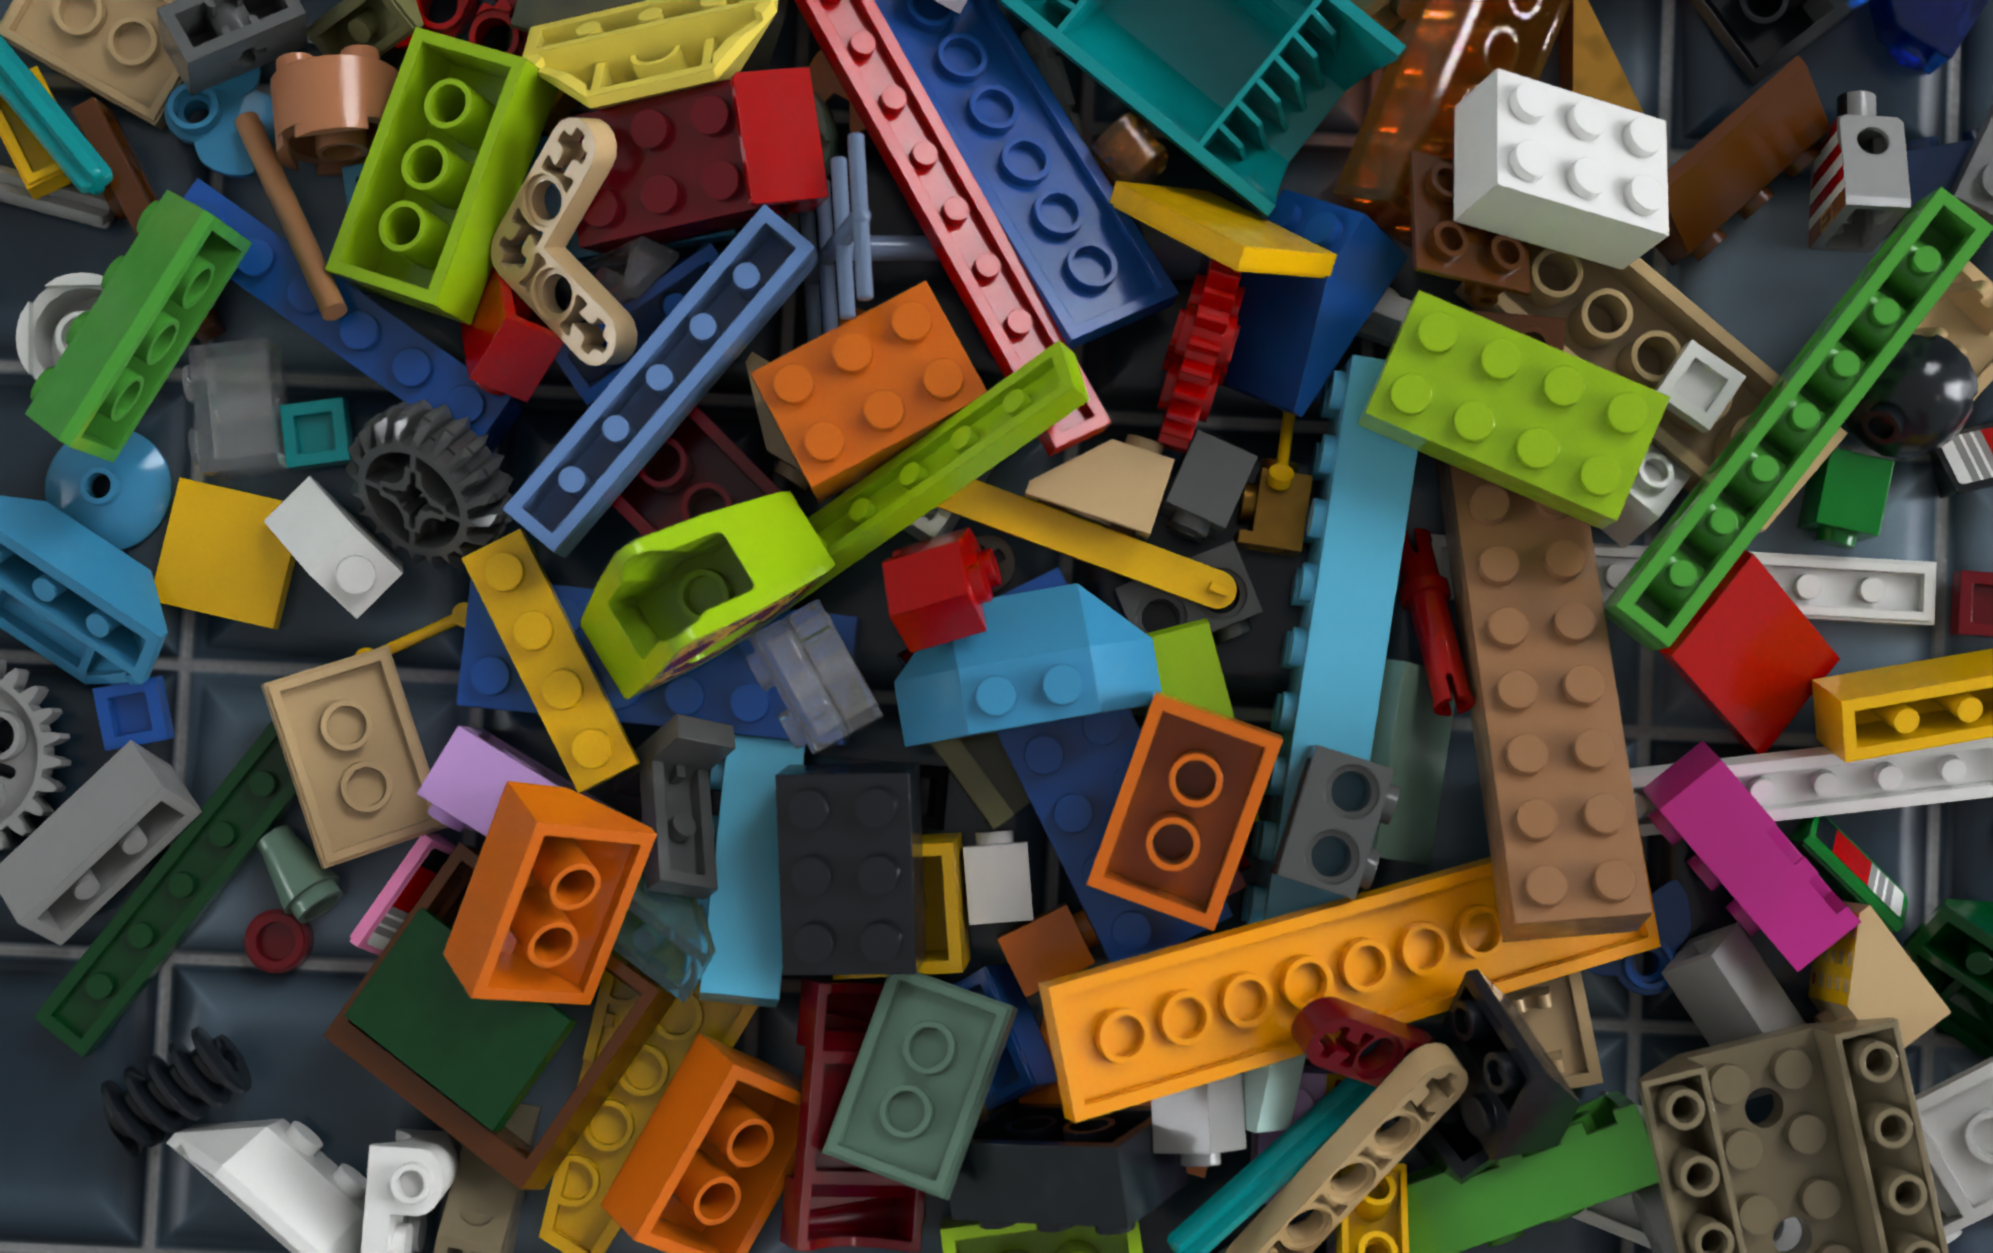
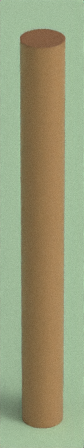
(290, 216)

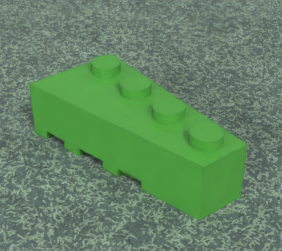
(1597, 1160)

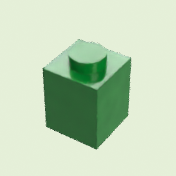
(1846, 498)

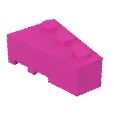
(1748, 855)

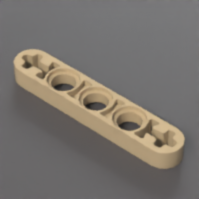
(1426, 1076)

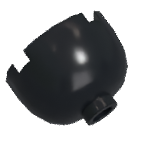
(1916, 400)

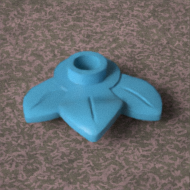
(217, 136)

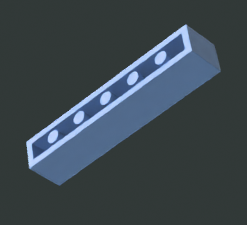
(663, 382)

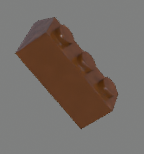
(1739, 158)

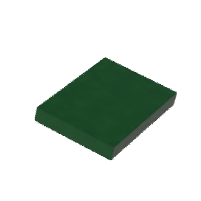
(468, 1048)

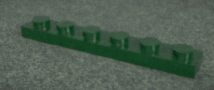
(171, 898)

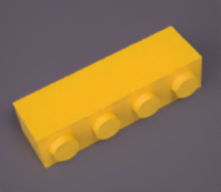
(1905, 706)

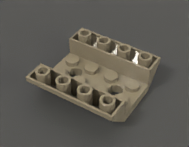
(1833, 1152)

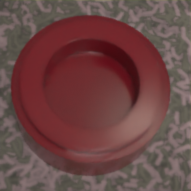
(278, 941)

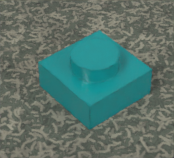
(316, 433)

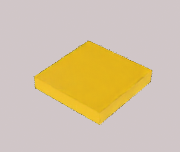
(224, 556)

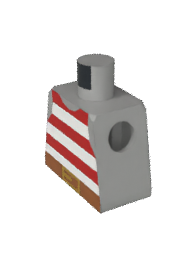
(1858, 178)

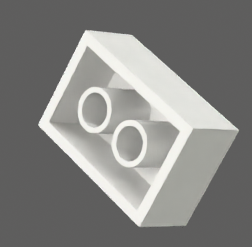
(1560, 170)

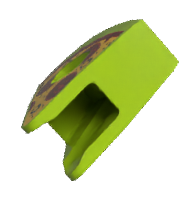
(701, 589)

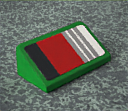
(1849, 870)

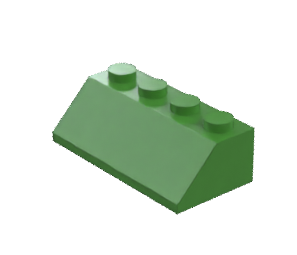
(136, 327)

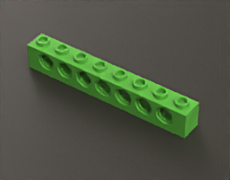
(1796, 419)

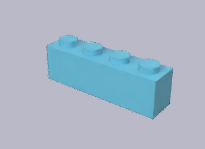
(746, 906)

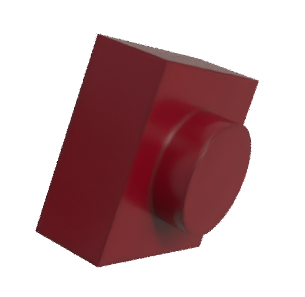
(1972, 604)

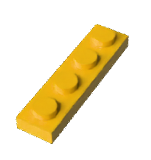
(550, 660)

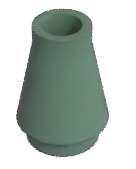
(298, 875)

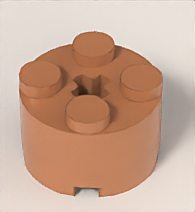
(329, 106)

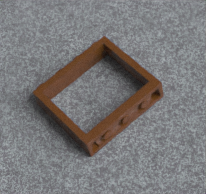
(504, 1150)

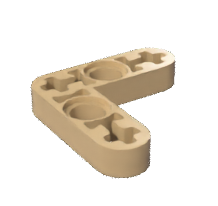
(547, 252)

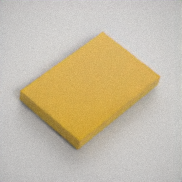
(1223, 230)

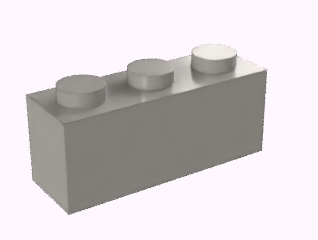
(95, 843)

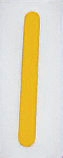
(1092, 544)

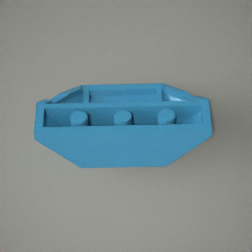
(76, 596)
(1038, 663)

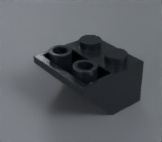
(1513, 1088)

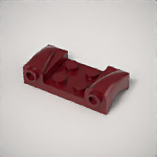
(826, 1197)

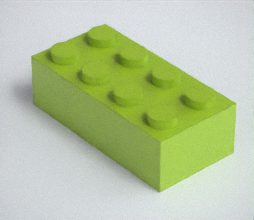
(442, 174)
(1513, 410)

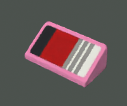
(401, 893)

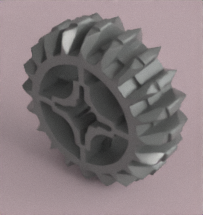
(429, 483)

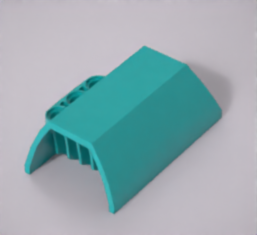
(1221, 77)

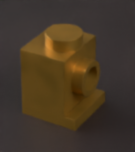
(1274, 515)

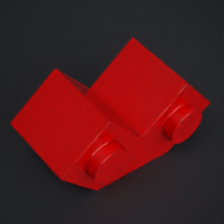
(940, 588)

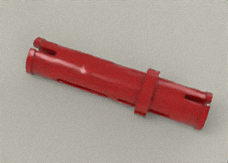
(1426, 598)

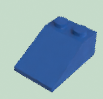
(1303, 325)

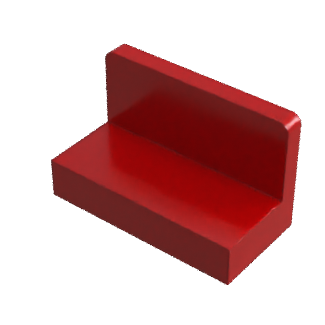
(780, 138)

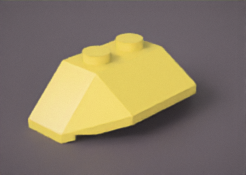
(647, 48)

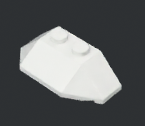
(281, 1181)

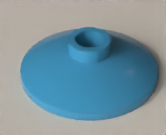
(137, 496)

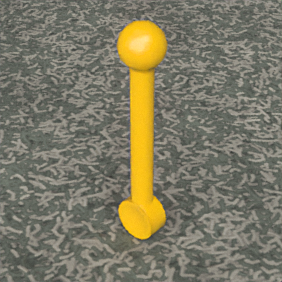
(1281, 474)
(457, 617)

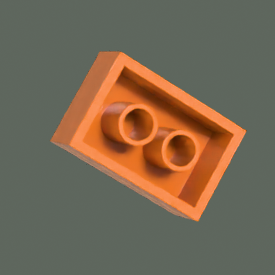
(868, 389)
(1185, 810)
(710, 1154)

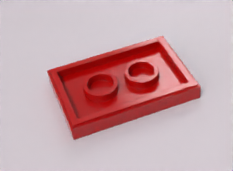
(1751, 655)

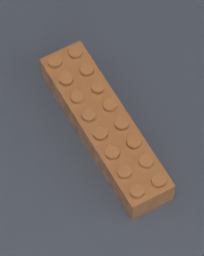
(1543, 714)

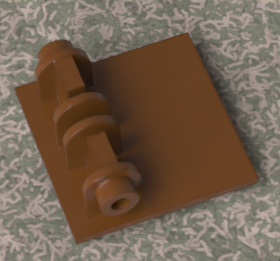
(1456, 250)

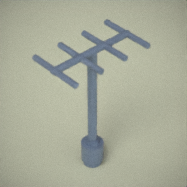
(854, 243)

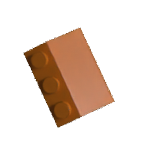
(546, 897)

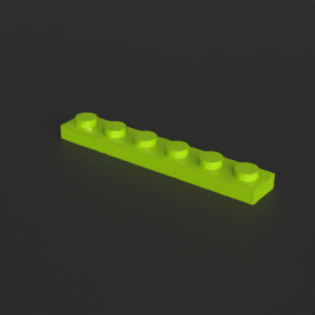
(949, 457)

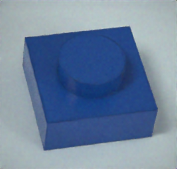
(133, 713)

